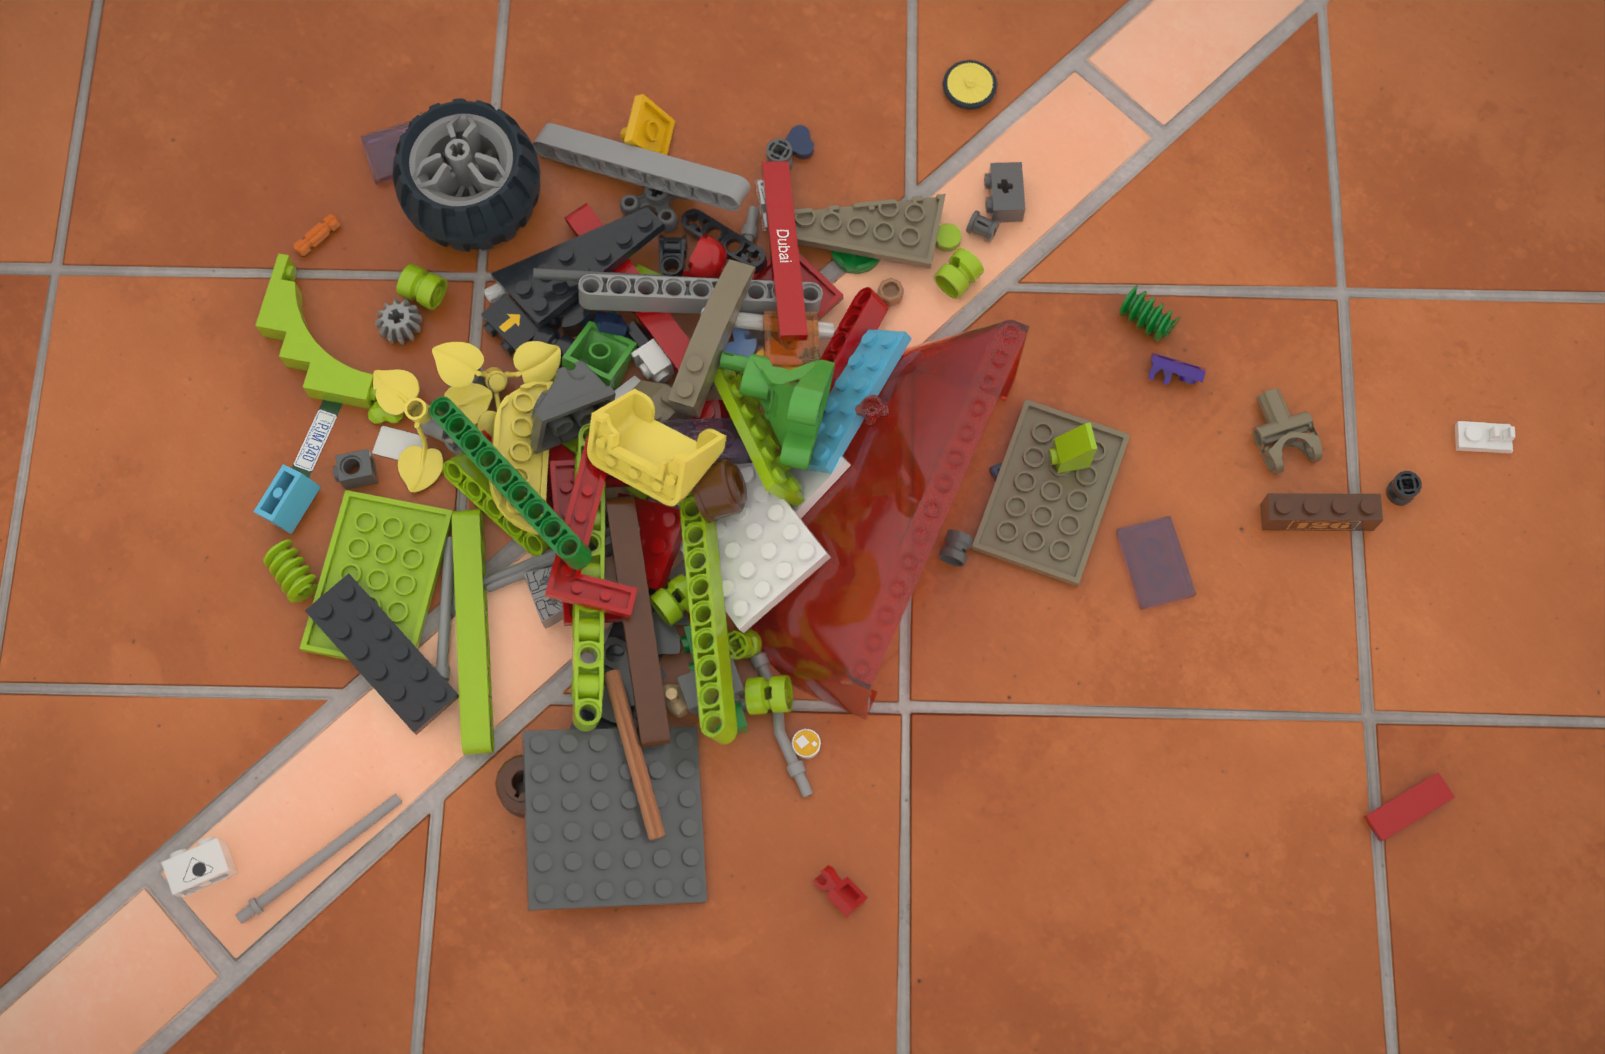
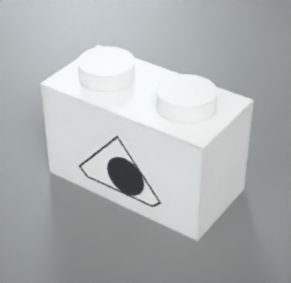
(199, 867)

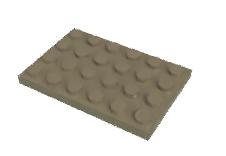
(1046, 516)

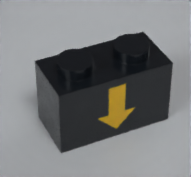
(508, 324)

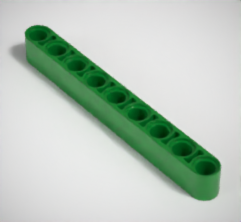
(510, 483)

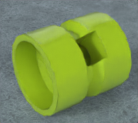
(956, 276)
(420, 286)
(667, 605)
(758, 694)

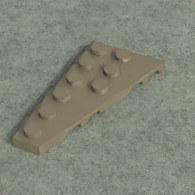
(876, 229)

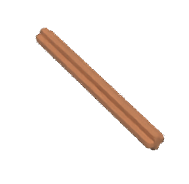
(634, 755)

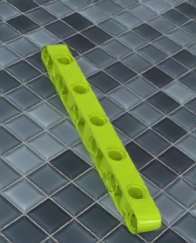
(589, 623)

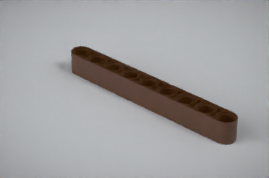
(639, 629)

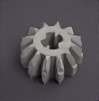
(388, 324)

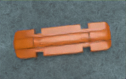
(316, 235)

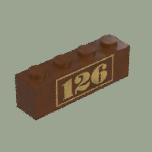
(1321, 512)

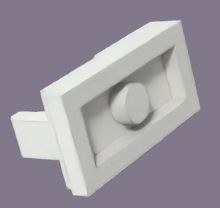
(1484, 437)

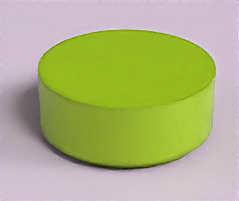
(948, 237)

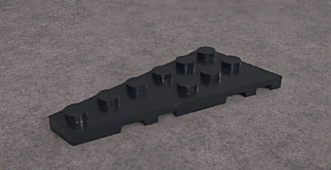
(594, 251)

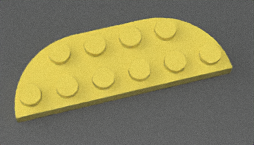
(512, 438)

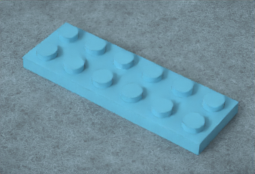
(862, 377)

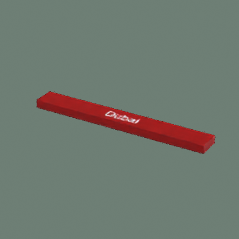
(784, 251)

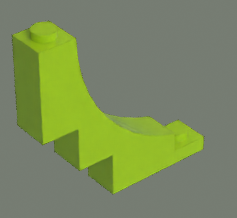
(284, 320)

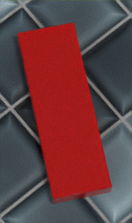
(1409, 807)

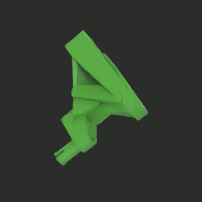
(792, 410)

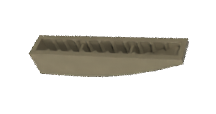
(710, 339)

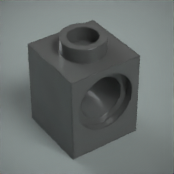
(364, 477)

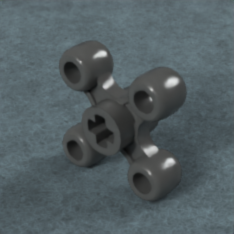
(657, 202)

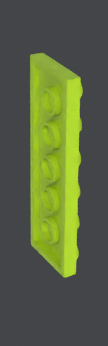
(757, 438)

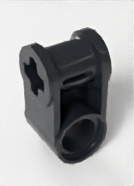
(672, 255)

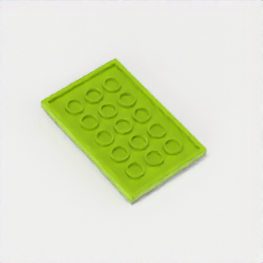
(391, 553)

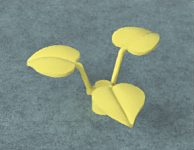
(461, 360)
(398, 394)

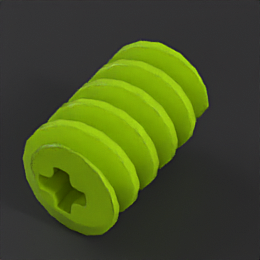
(289, 573)

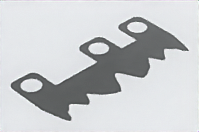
(667, 643)

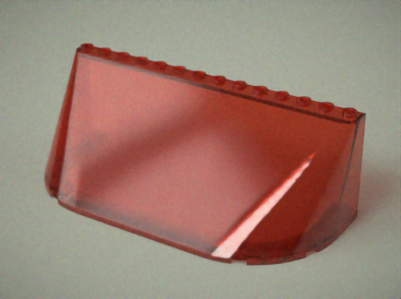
(888, 513)

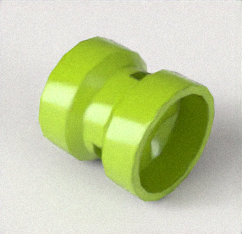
(744, 644)

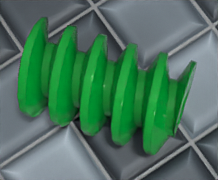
(1148, 315)

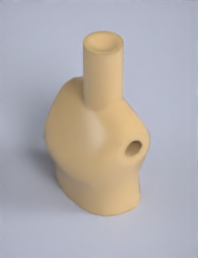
(675, 700)

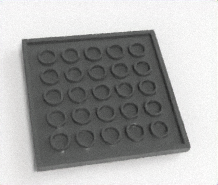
(588, 827)

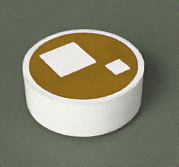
(806, 743)

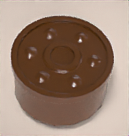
(720, 491)
(510, 786)

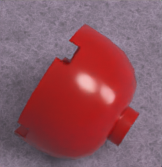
(707, 259)

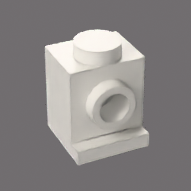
(653, 362)

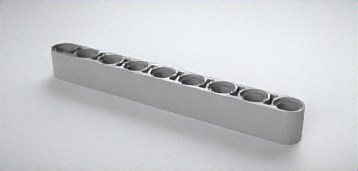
(642, 167)
(685, 288)

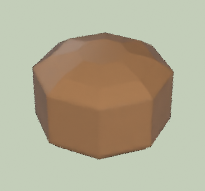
(891, 291)

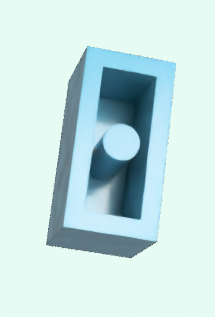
(287, 499)

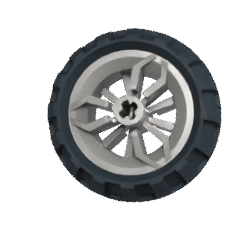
(442, 155)

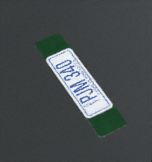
(316, 437)

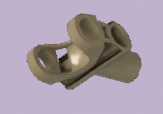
(1284, 430)

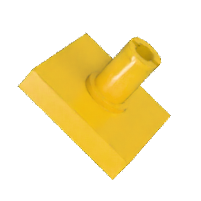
(648, 126)

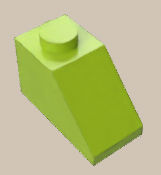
(1073, 449)

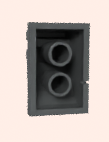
(567, 406)

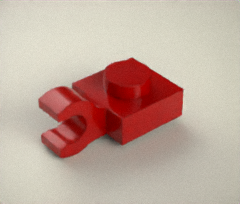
(842, 893)

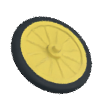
(969, 84)

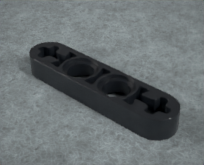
(726, 238)

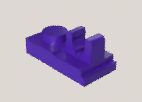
(1188, 372)

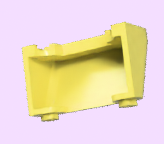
(647, 453)

